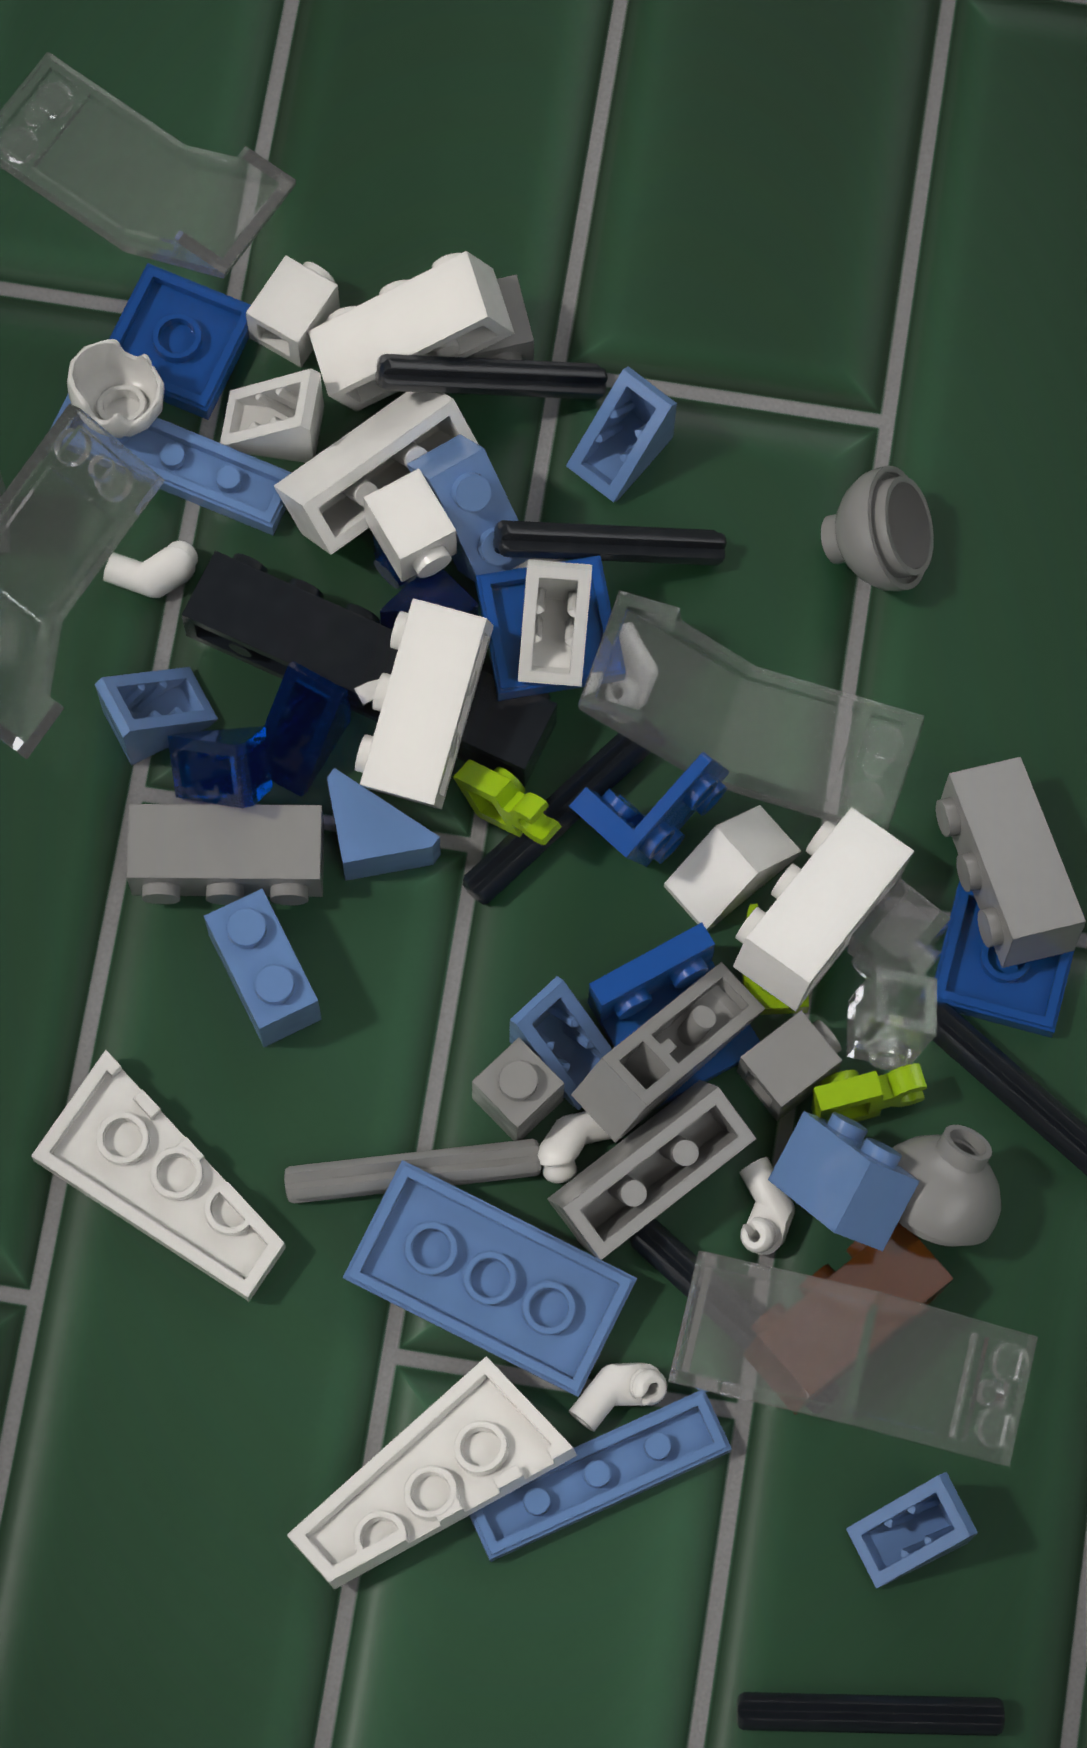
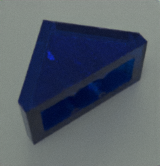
(304, 726)
(221, 766)

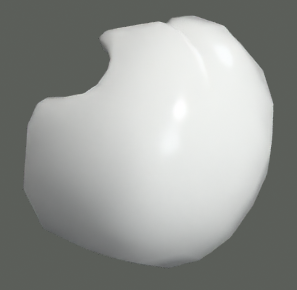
(115, 388)

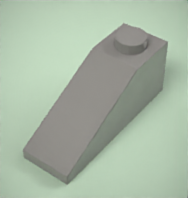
(666, 1051)

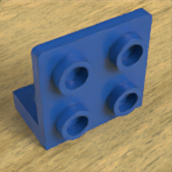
(657, 833)
(653, 980)

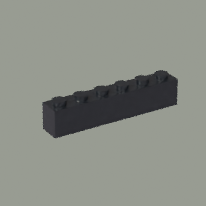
(280, 622)

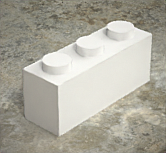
(439, 313)
(330, 488)
(424, 702)
(820, 907)

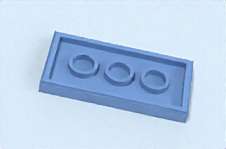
(490, 1278)

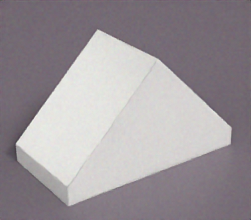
(276, 417)
(554, 622)
(731, 866)

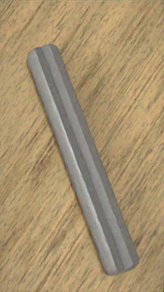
(375, 1173)

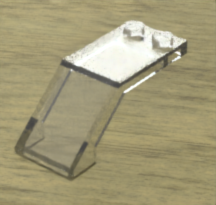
(134, 177)
(55, 536)
(770, 730)
(853, 1357)

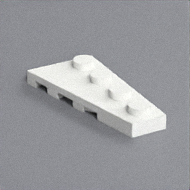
(145, 1171)
(440, 1469)

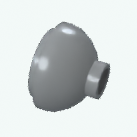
(881, 530)
(956, 1190)

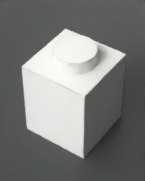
(290, 306)
(411, 526)

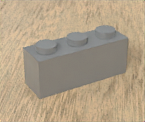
(225, 852)
(1010, 863)
(651, 1168)

